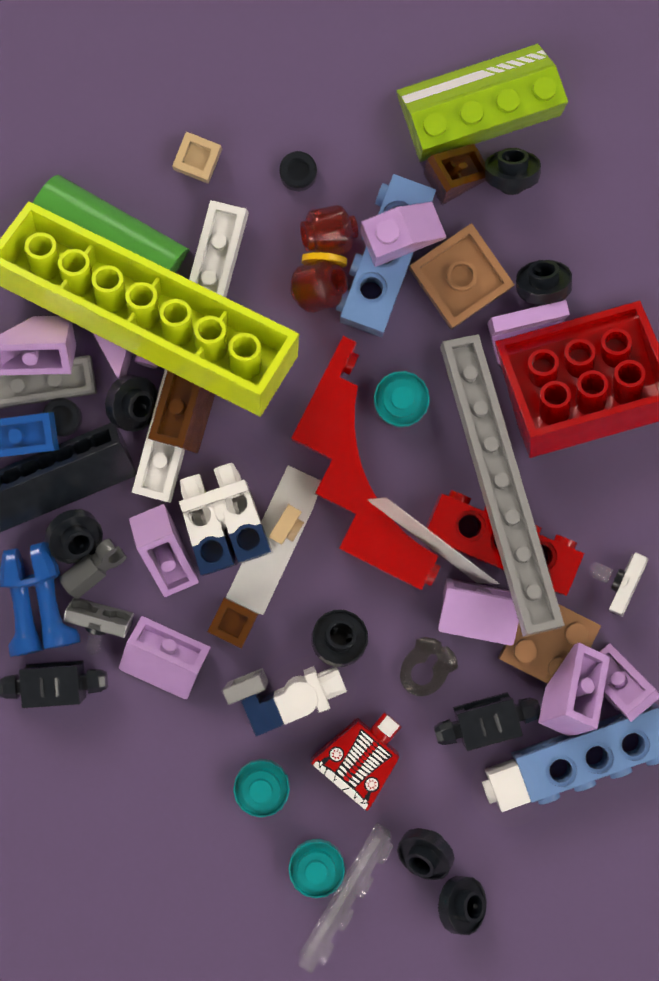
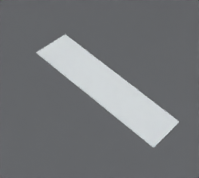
(432, 540)
(259, 577)

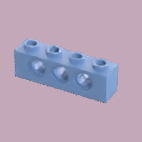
(373, 314)
(536, 759)

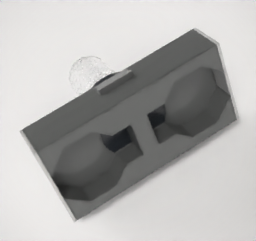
(98, 621)

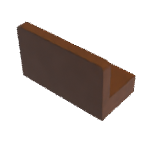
(181, 414)

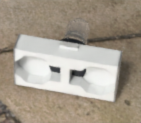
(624, 582)

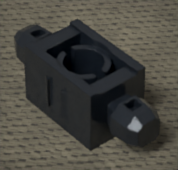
(53, 684)
(487, 721)

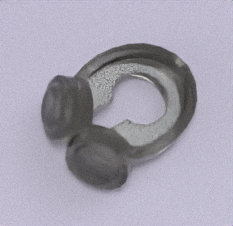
(445, 664)

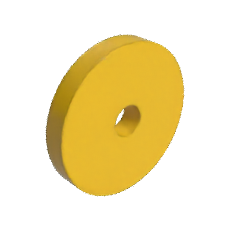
(338, 259)

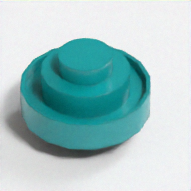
(401, 399)
(261, 788)
(316, 868)

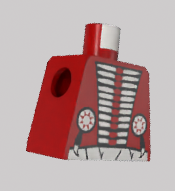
(360, 758)

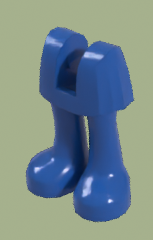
(13, 576)

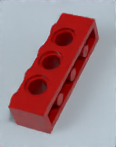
(444, 522)

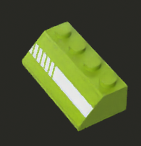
(482, 101)

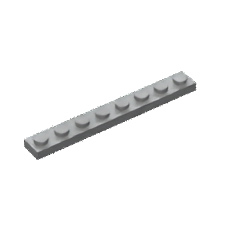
(501, 486)

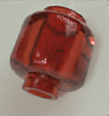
(328, 230)
(318, 285)

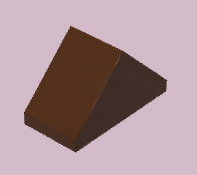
(455, 172)

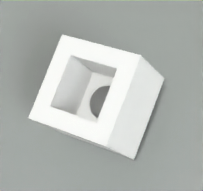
(505, 786)

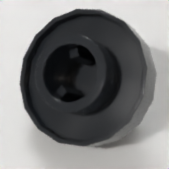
(512, 170)
(544, 282)
(131, 402)
(73, 535)
(339, 638)
(425, 854)
(462, 905)

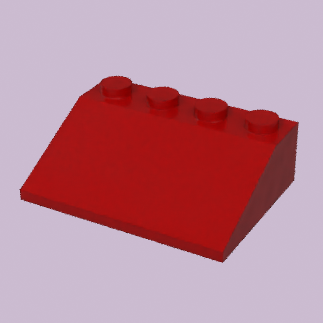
(582, 378)

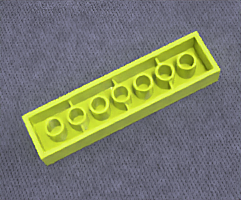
(146, 308)

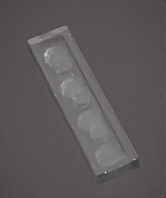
(338, 912)

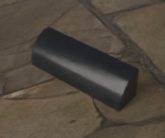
(63, 475)

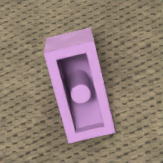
(401, 231)
(38, 347)
(163, 550)
(575, 692)

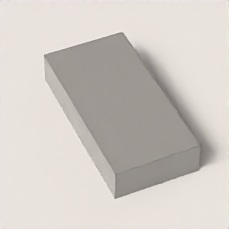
(245, 686)

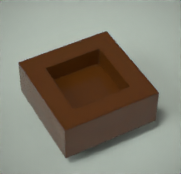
(233, 622)

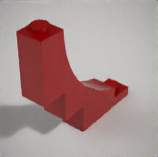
(330, 432)

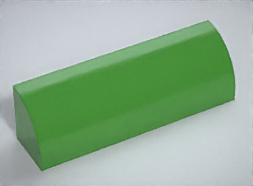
(109, 222)

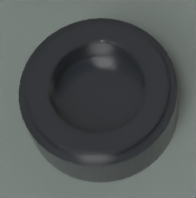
(298, 171)
(66, 414)

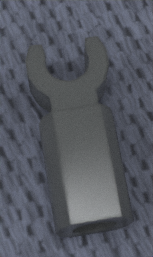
(92, 568)

